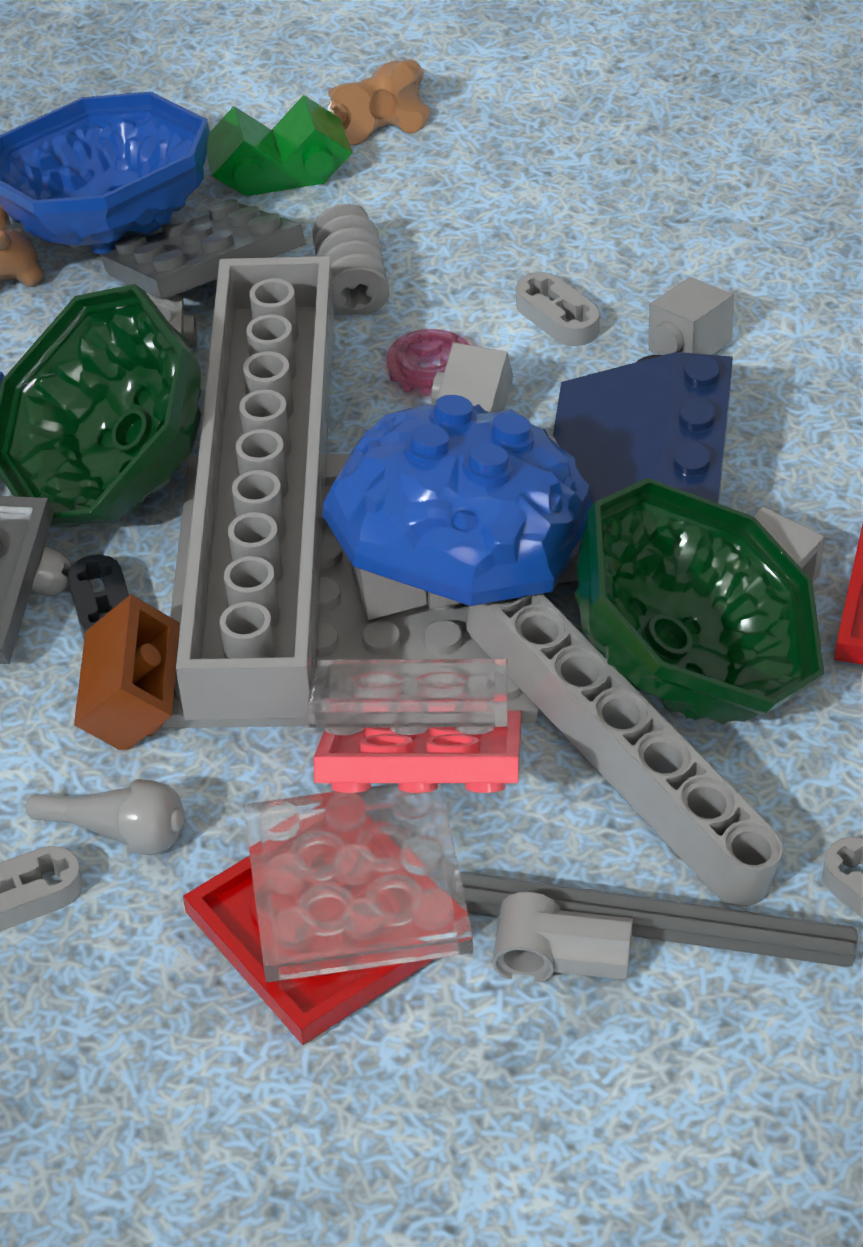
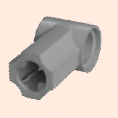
(542, 939)

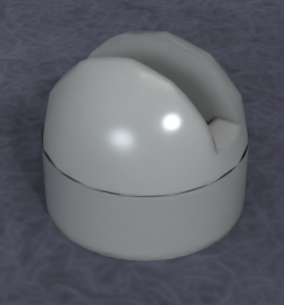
(51, 573)

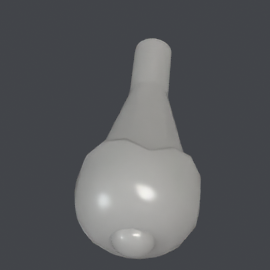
(142, 816)

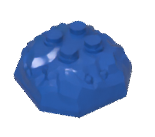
(102, 168)
(460, 503)

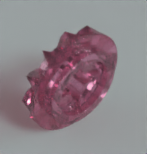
(421, 345)

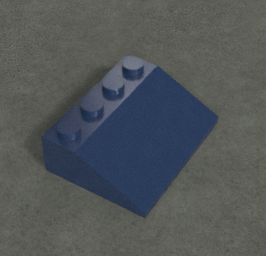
(650, 422)

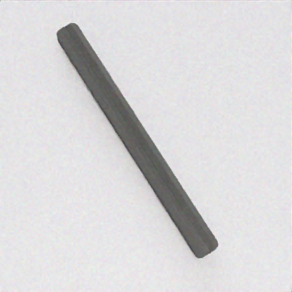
(681, 921)

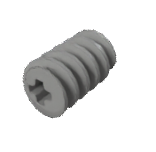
(355, 258)

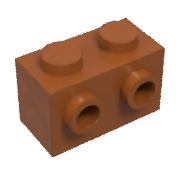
(127, 674)

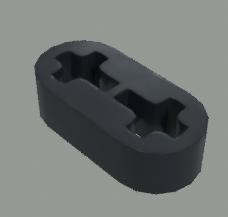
(86, 602)

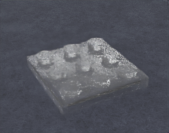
(355, 881)

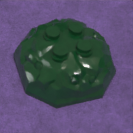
(99, 408)
(696, 603)

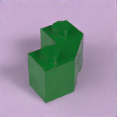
(295, 154)

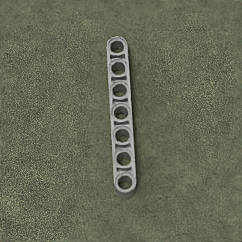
(632, 746)

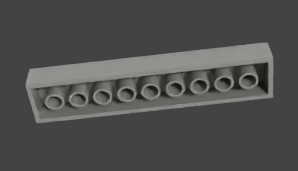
(259, 494)

